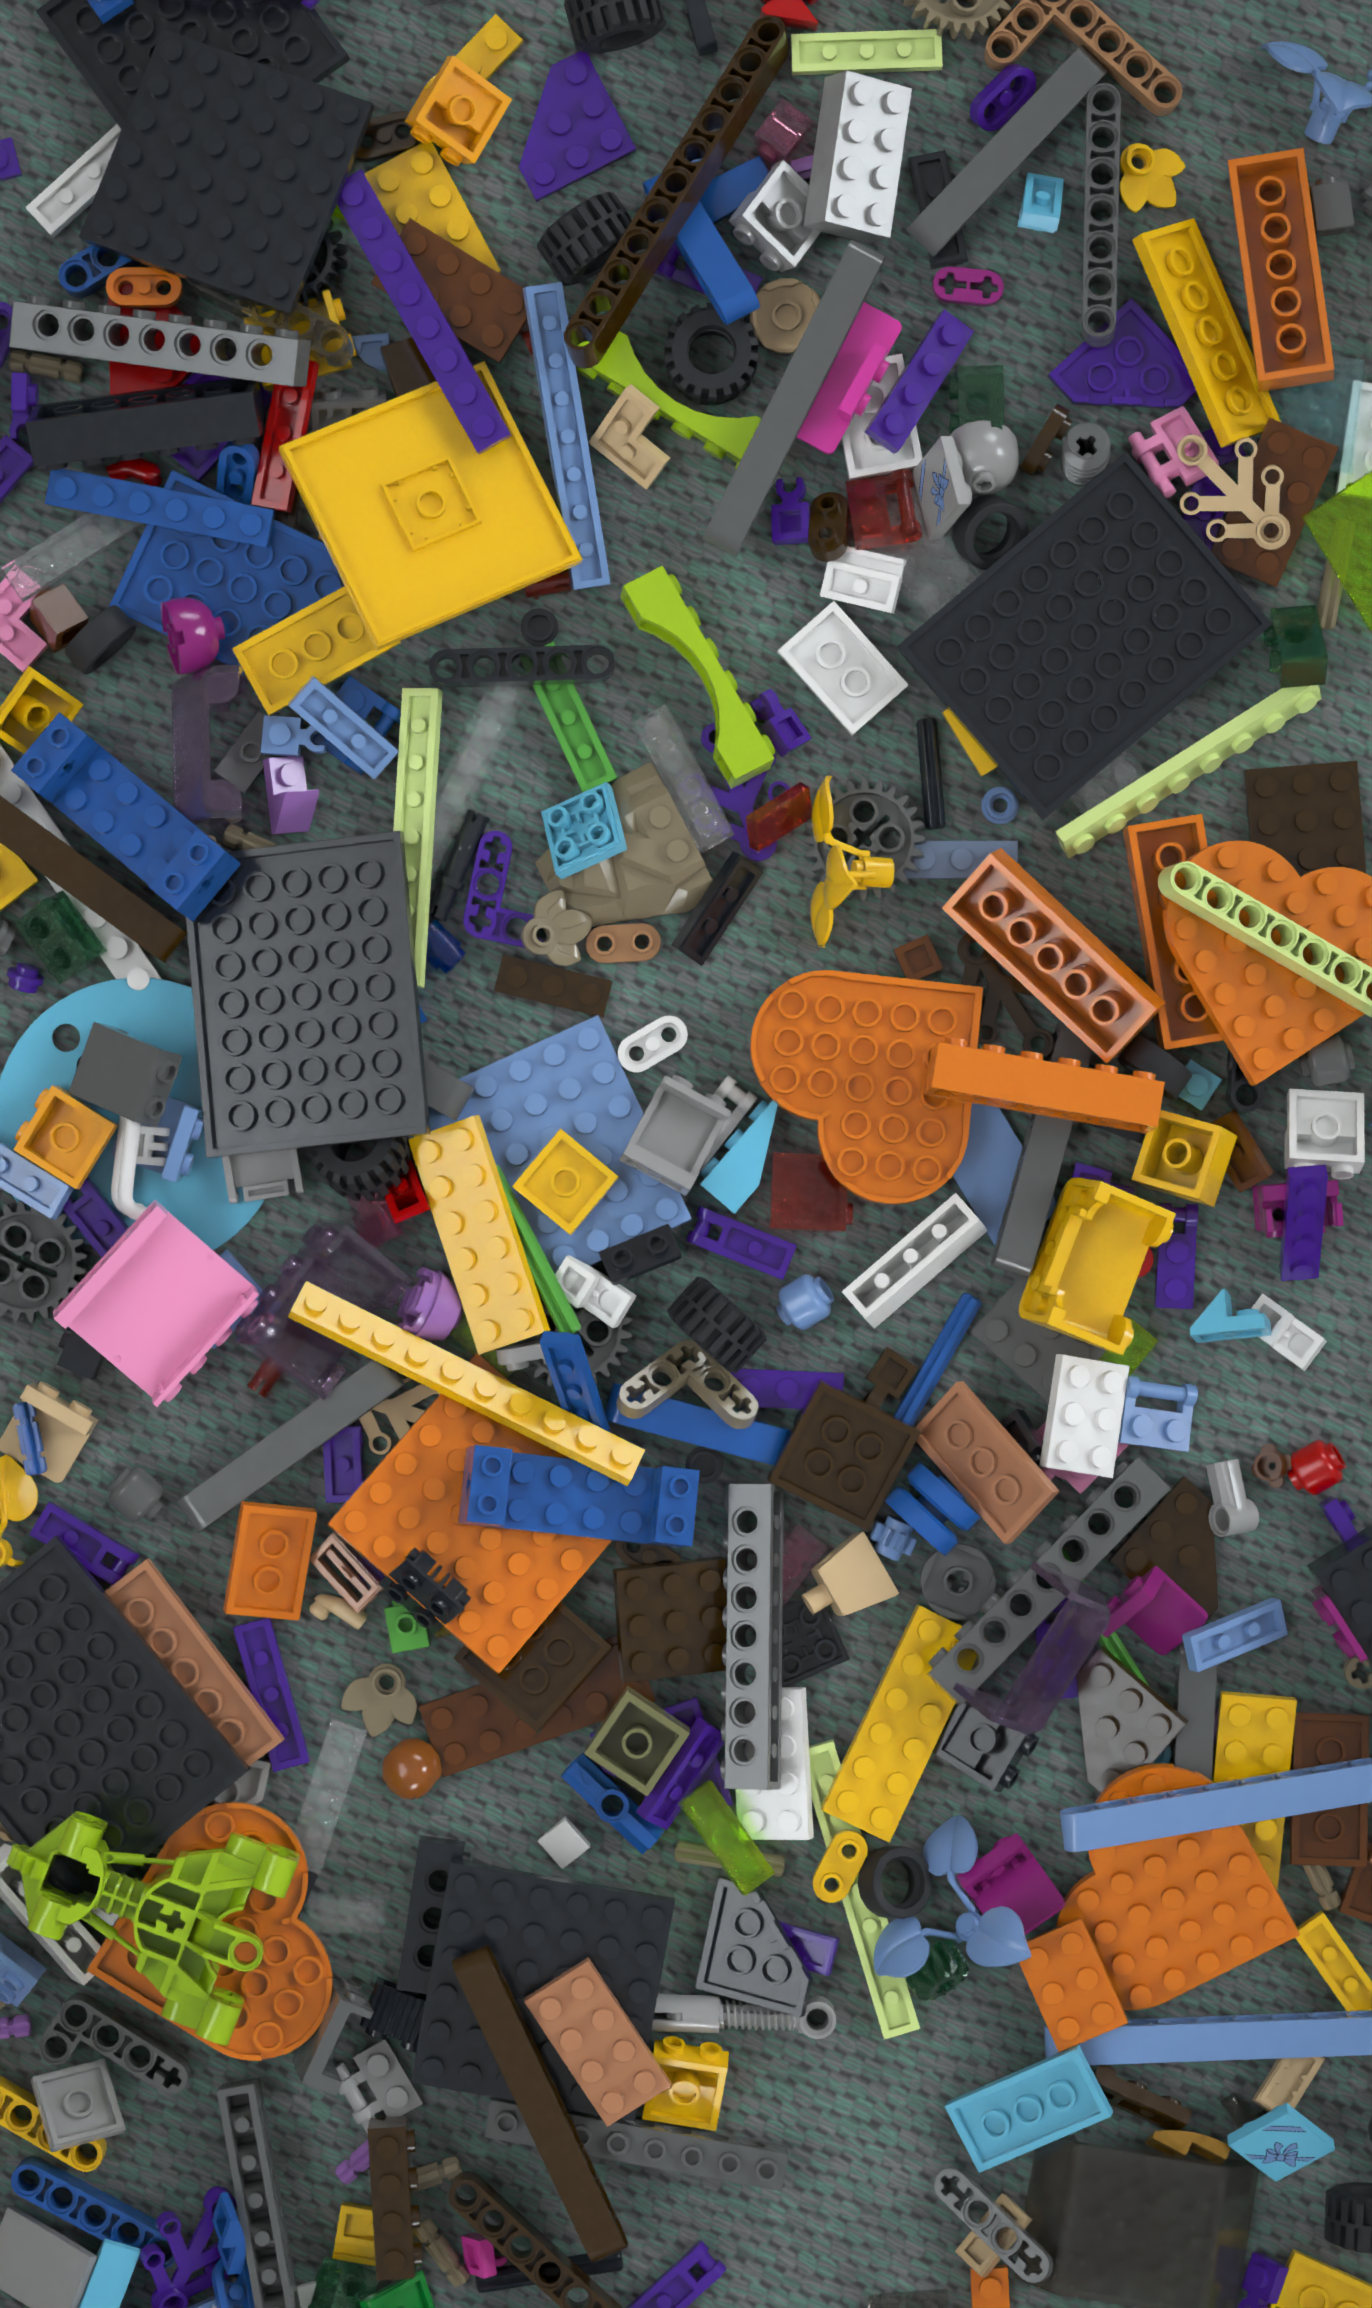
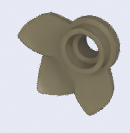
(561, 927)
(380, 1704)

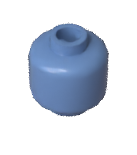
(805, 1301)

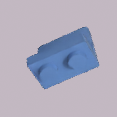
(185, 1126)

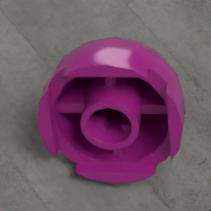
(191, 634)

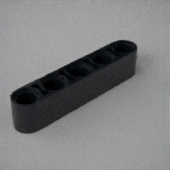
(505, 656)

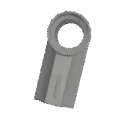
(1231, 1509)

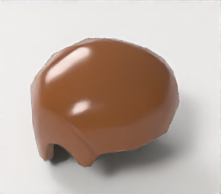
(411, 1768)

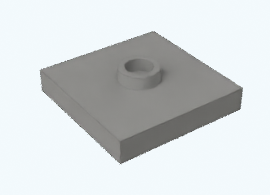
(78, 2105)

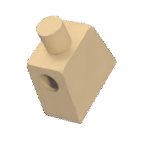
(849, 1578)

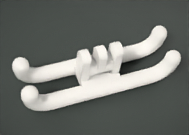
(133, 1147)

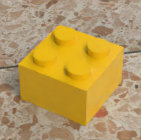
(1185, 1158)

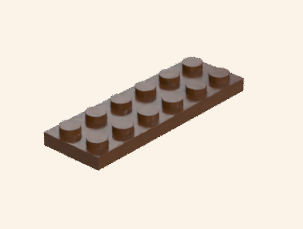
(478, 1727)

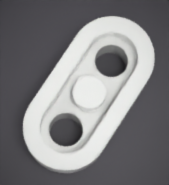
(653, 1045)

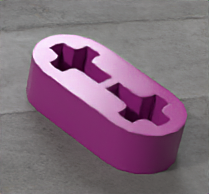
(969, 277)

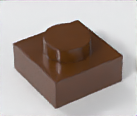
(918, 958)

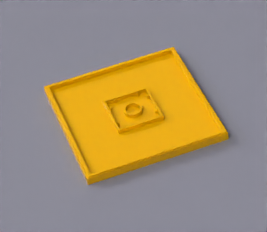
(423, 517)

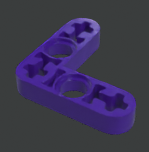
(498, 916)

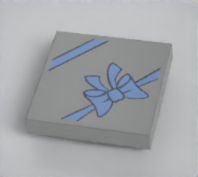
(941, 487)

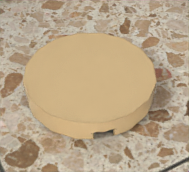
(783, 329)

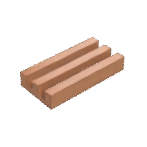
(357, 1562)

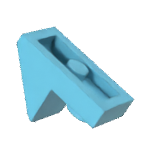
(1041, 203)
(1218, 1323)

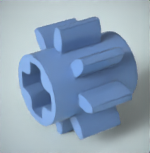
(893, 1538)

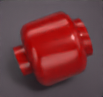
(1316, 1467)

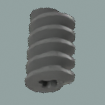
(1085, 453)

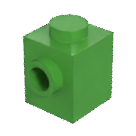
(404, 1630)

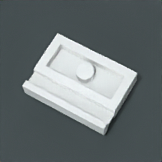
(864, 579)

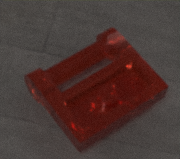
(870, 511)

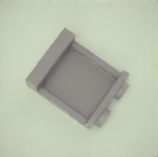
(675, 1134)

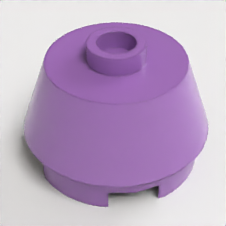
(430, 1306)

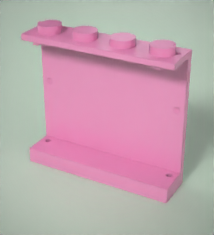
(157, 1303)

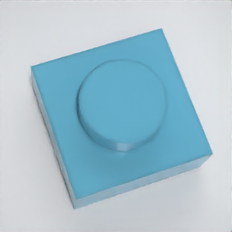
(1200, 1086)

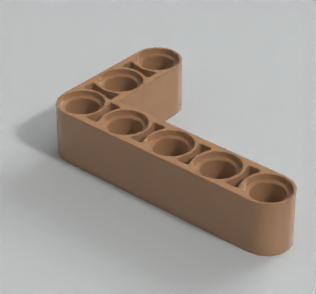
(1099, 27)

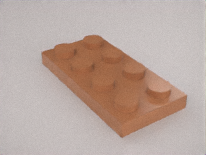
(984, 1462)
(597, 2041)

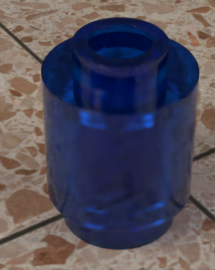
(443, 948)

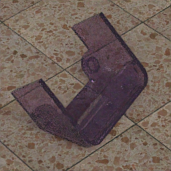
(1054, 1660)

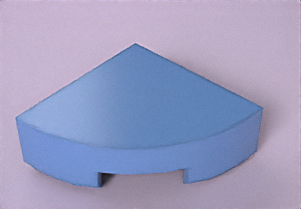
(369, 349)

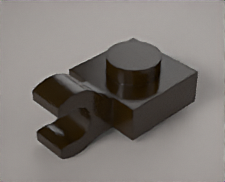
(890, 1376)

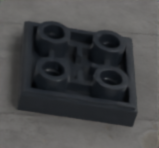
(808, 1643)

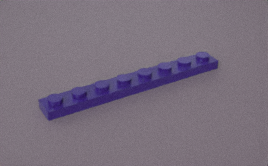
(421, 314)

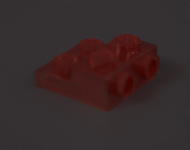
(807, 1195)

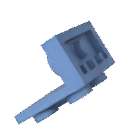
(17, 1972)

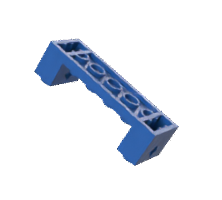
(126, 817)
(574, 1500)

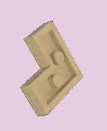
(622, 439)

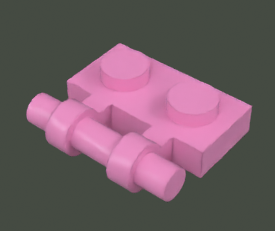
(1167, 433)

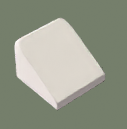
(564, 1842)

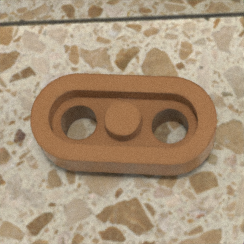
(623, 943)

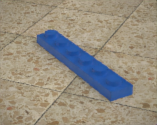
(160, 507)

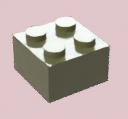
(637, 1740)

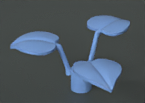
(1339, 94)
(991, 1939)

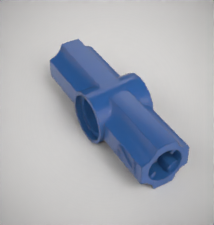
(594, 1786)

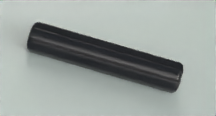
(931, 773)

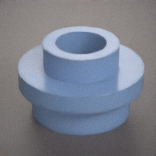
(1000, 793)

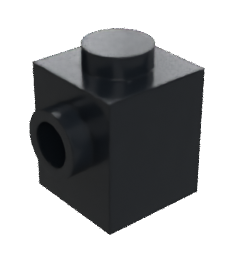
(79, 1355)

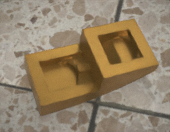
(1178, 2143)

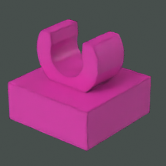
(480, 2256)

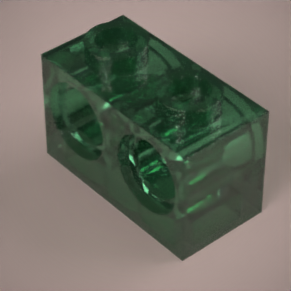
(60, 937)
(329, 2288)

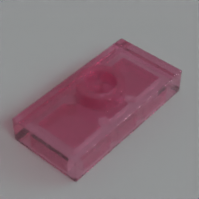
(800, 1555)

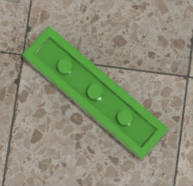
(573, 728)

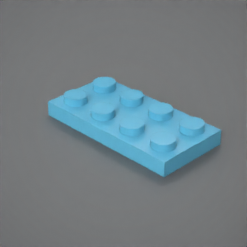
(1028, 2108)

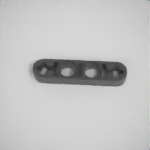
(996, 2221)

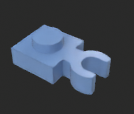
(286, 736)

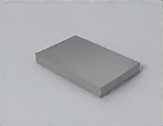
(41, 2264)

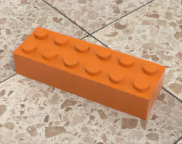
(1281, 270)
(1150, 850)
(1053, 955)
(1044, 1087)

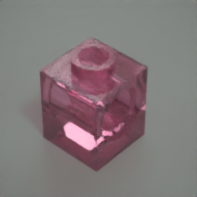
(782, 132)

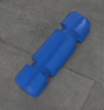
(30, 1438)

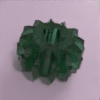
(941, 1972)

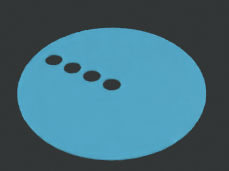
(158, 1016)

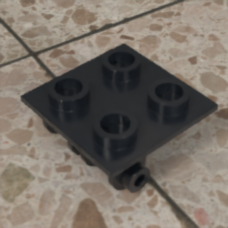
(413, 1578)

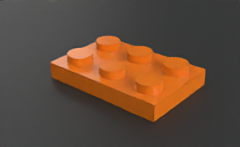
(270, 1560)
(1071, 1985)

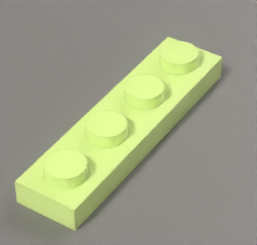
(866, 52)

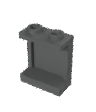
(125, 1074)
(312, 2057)

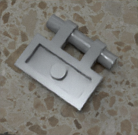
(387, 2080)

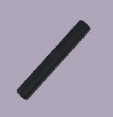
(512, 2277)

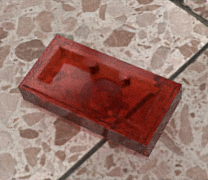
(779, 816)

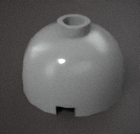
(988, 456)

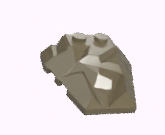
(657, 871)

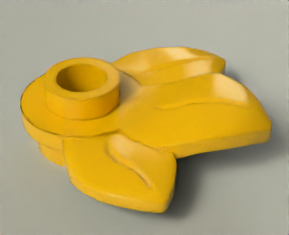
(1153, 181)

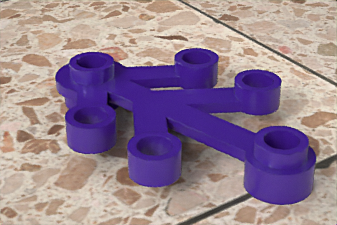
(741, 801)
(187, 2258)

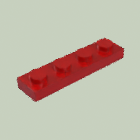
(285, 422)

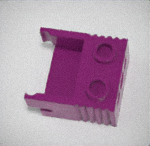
(1272, 1196)

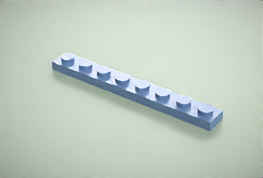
(566, 432)

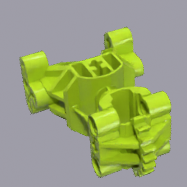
(172, 1916)

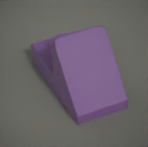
(287, 795)

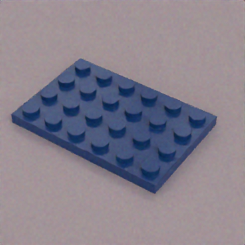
(236, 580)

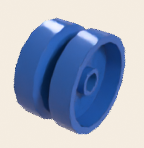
(933, 1508)

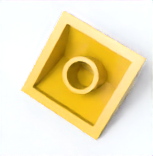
(32, 708)

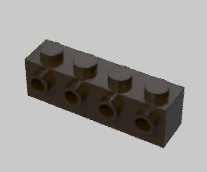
(392, 2200)

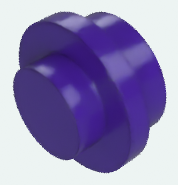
(25, 978)

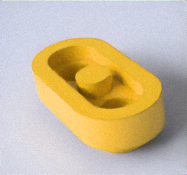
(839, 1866)

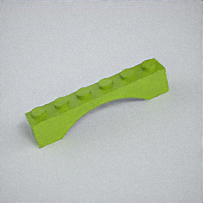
(720, 434)
(660, 611)

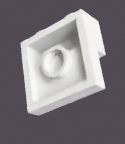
(1325, 1131)

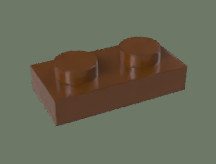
(1247, 1162)

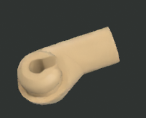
(340, 1607)

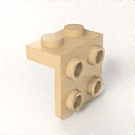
(62, 1428)

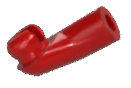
(138, 468)

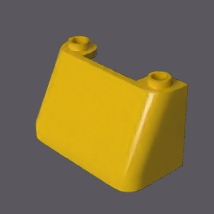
(1093, 1262)

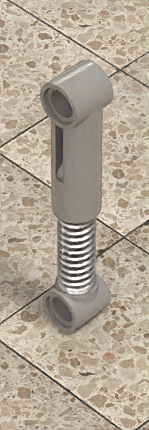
(709, 2015)

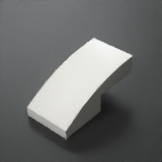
(594, 1291)
(1289, 1335)

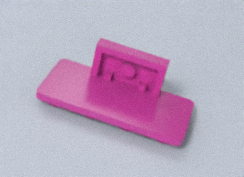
(849, 379)

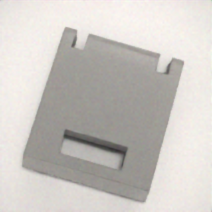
(263, 1174)

